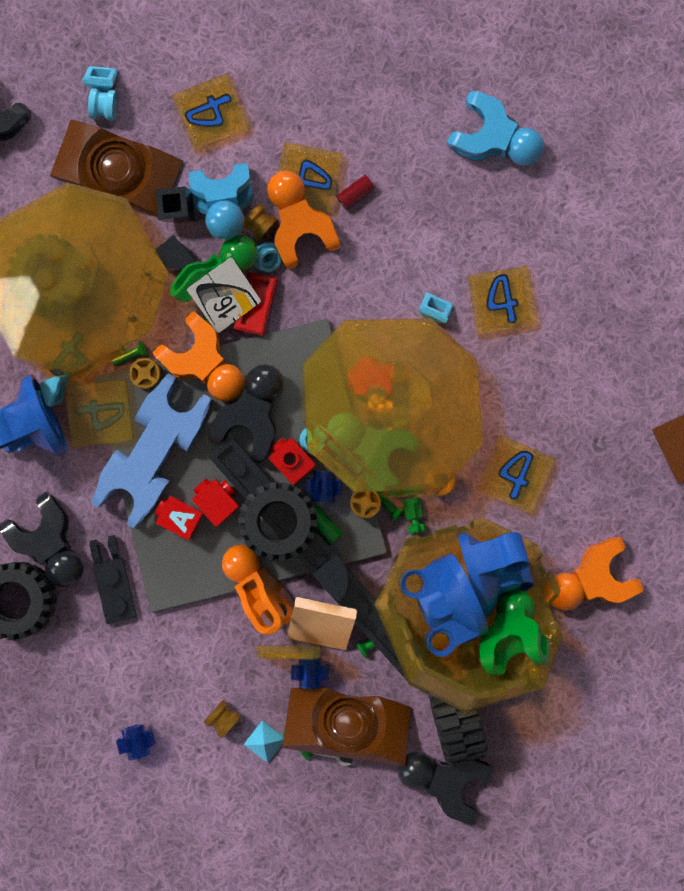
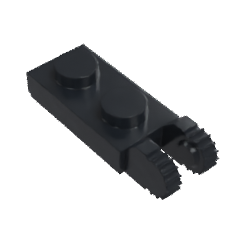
(112, 583)

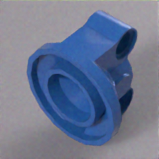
(30, 422)
(496, 567)
(447, 603)

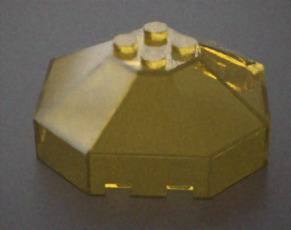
(76, 280)
(392, 406)
(460, 675)

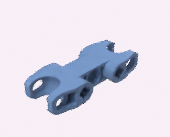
(140, 470)

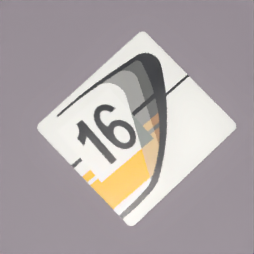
(224, 295)

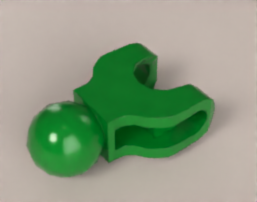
(240, 248)
(513, 634)

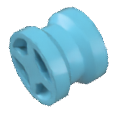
(102, 104)

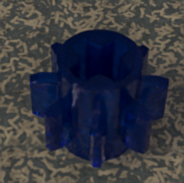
(324, 487)
(310, 673)
(135, 742)

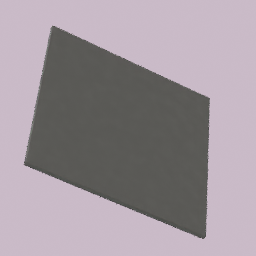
(191, 570)

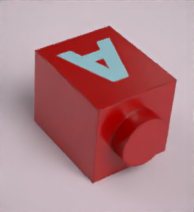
(178, 517)

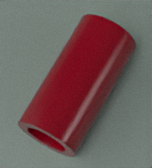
(355, 192)

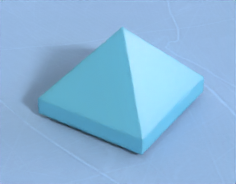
(100, 78)
(435, 315)
(54, 389)
(264, 741)

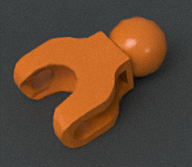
(297, 217)
(204, 362)
(594, 578)
(257, 589)

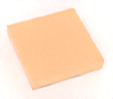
(321, 623)

